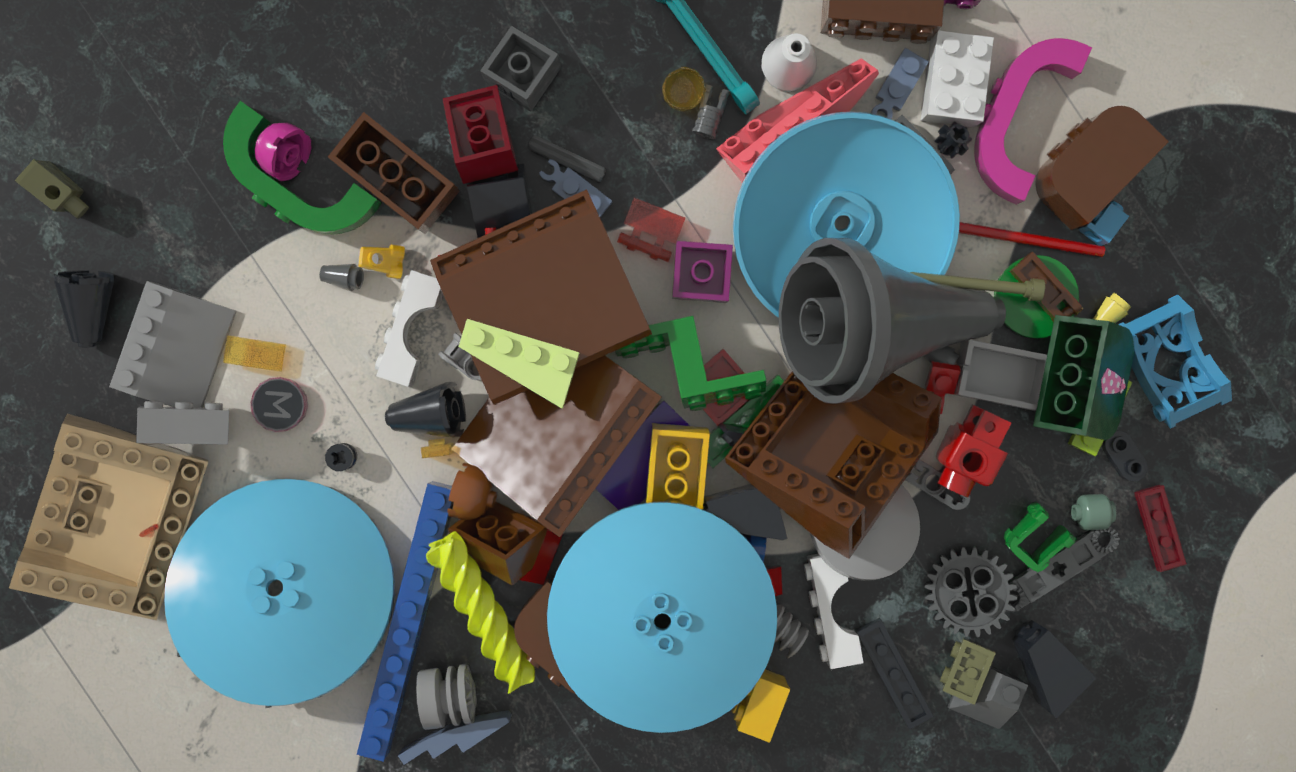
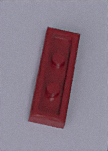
(1160, 528)

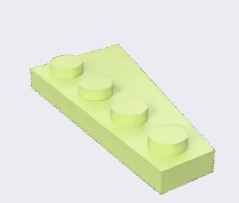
(528, 361)

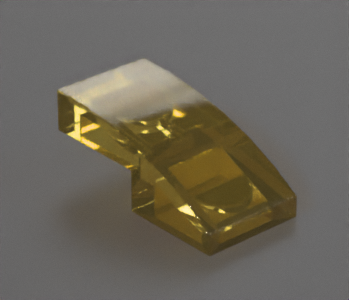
(254, 353)

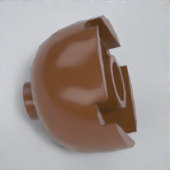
(471, 494)

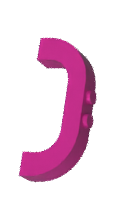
(992, 163)

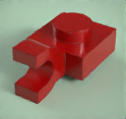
(942, 379)

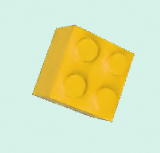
(762, 706)

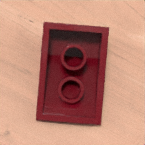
(479, 134)

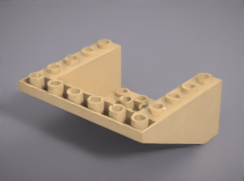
(91, 516)

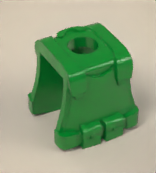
(1053, 544)

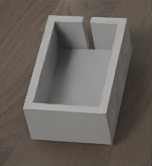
(1000, 374)
(182, 423)

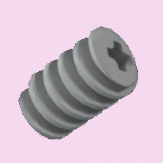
(789, 632)

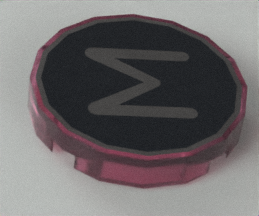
(279, 404)

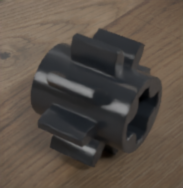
(953, 140)

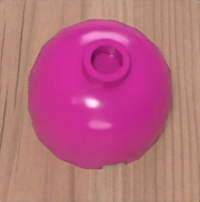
(282, 149)

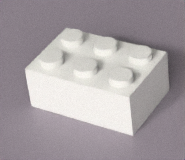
(957, 78)

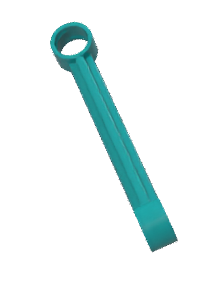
(739, 89)

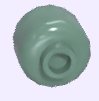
(1093, 512)

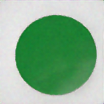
(1026, 316)

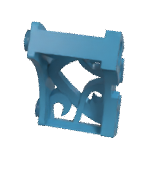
(1209, 375)

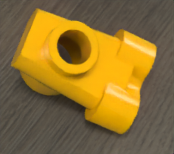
(389, 260)

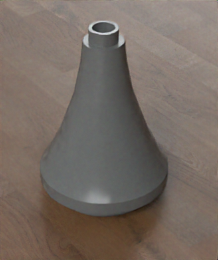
(860, 319)

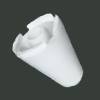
(789, 62)

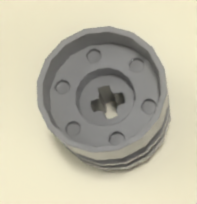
(443, 697)

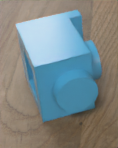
(1105, 224)

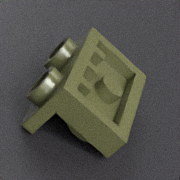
(967, 670)

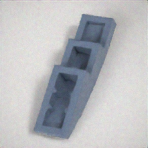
(463, 735)

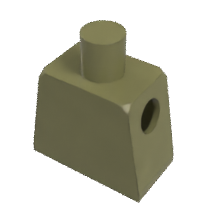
(46, 182)

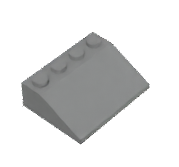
(172, 346)

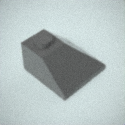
(996, 701)

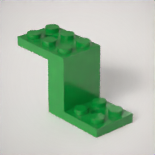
(689, 366)

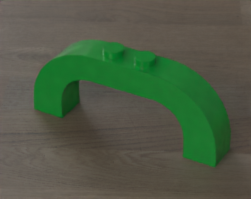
(239, 150)

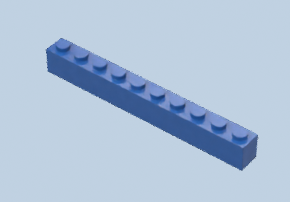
(405, 626)

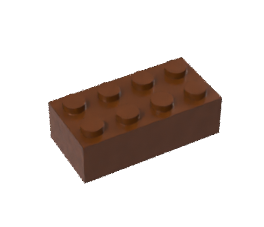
(883, 18)

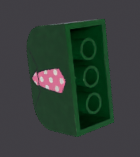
(1085, 377)

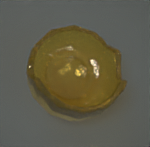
(683, 89)

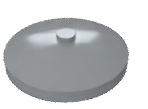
(885, 546)

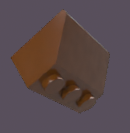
(502, 542)

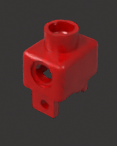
(983, 447)

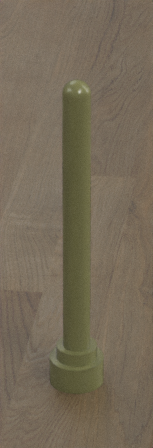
(1032, 289)

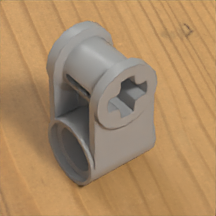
(459, 358)

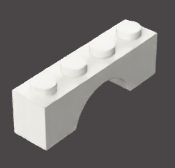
(399, 361)
(840, 645)

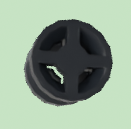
(346, 457)

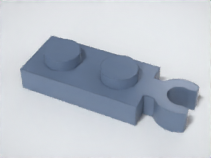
(900, 82)
(571, 183)

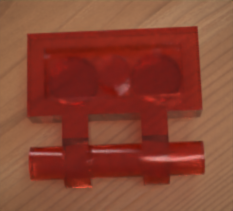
(655, 222)

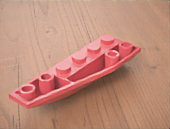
(831, 95)

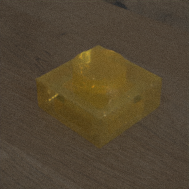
(437, 448)

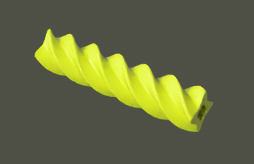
(486, 616)

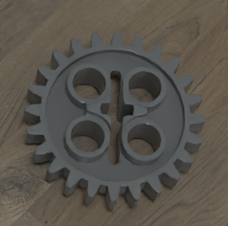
(995, 588)

